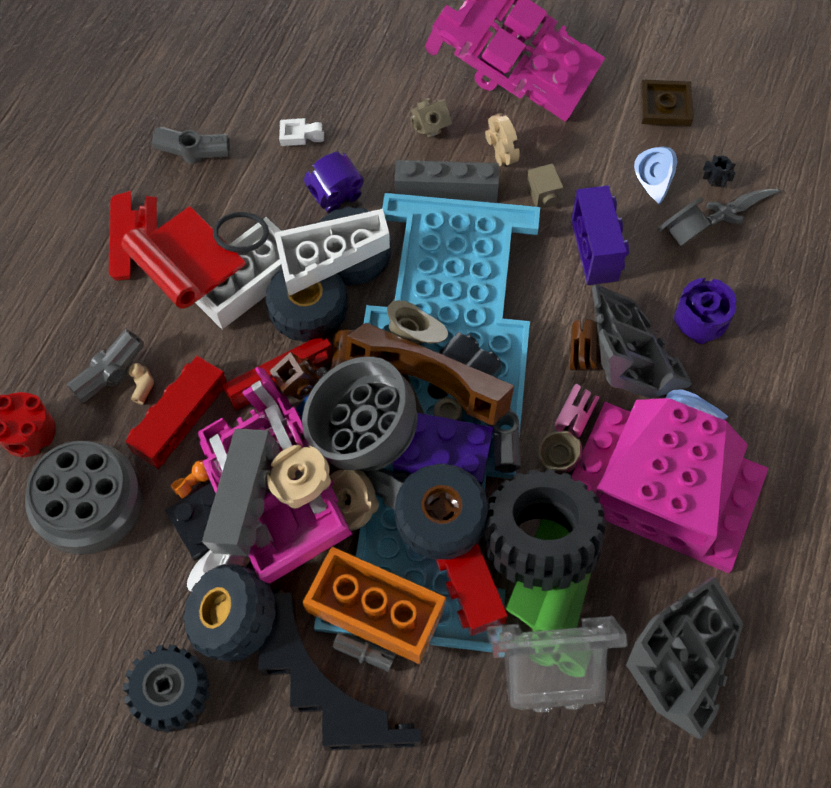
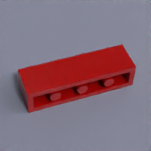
(176, 412)
(474, 590)

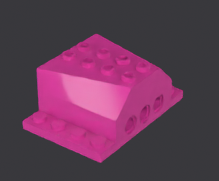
(673, 477)

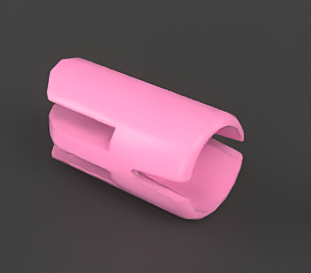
(575, 415)

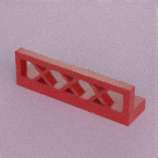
(316, 350)

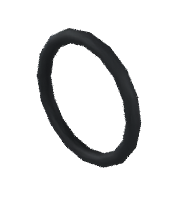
(237, 215)

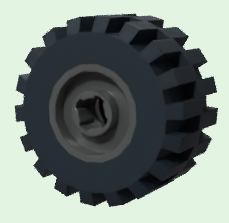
(166, 688)

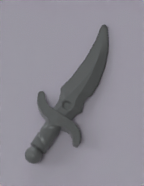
(740, 204)

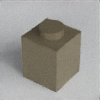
(544, 186)

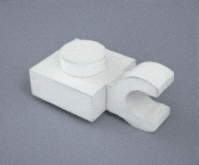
(297, 131)

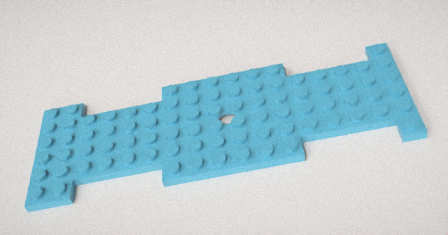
(457, 274)

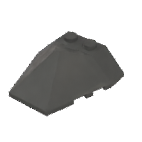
(631, 351)
(684, 656)

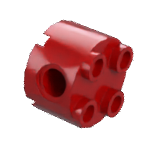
(25, 424)

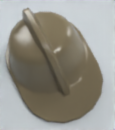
(414, 324)

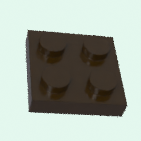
(666, 102)

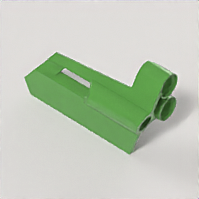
(552, 608)

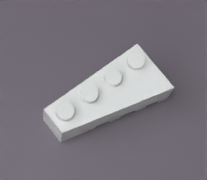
(329, 247)

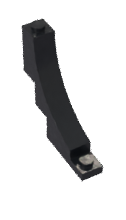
(345, 721)

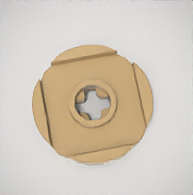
(501, 136)
(309, 486)
(362, 495)

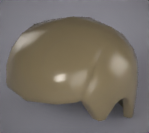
(560, 452)

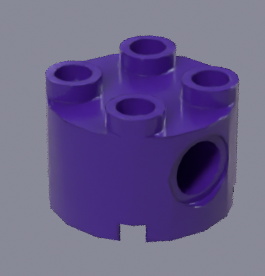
(334, 181)
(705, 310)

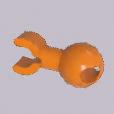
(183, 485)

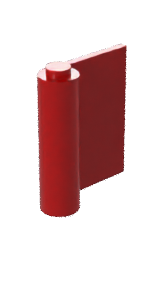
(182, 257)

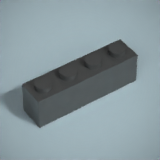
(448, 180)
(241, 493)

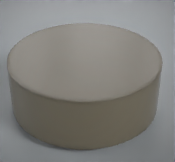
(448, 408)

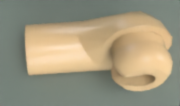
(143, 381)

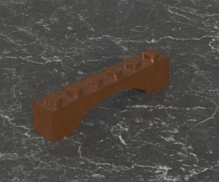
(476, 391)

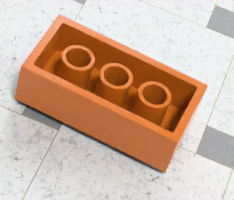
(375, 604)

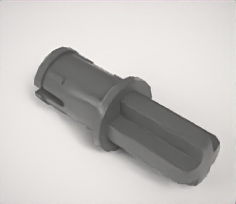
(364, 651)

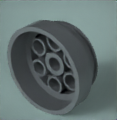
(361, 415)
(112, 513)

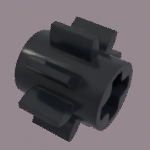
(719, 171)

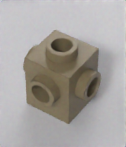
(430, 116)

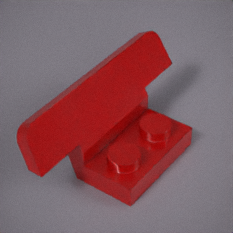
(121, 222)

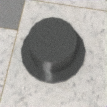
(686, 223)

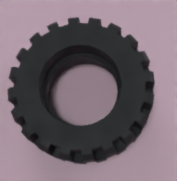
(537, 560)

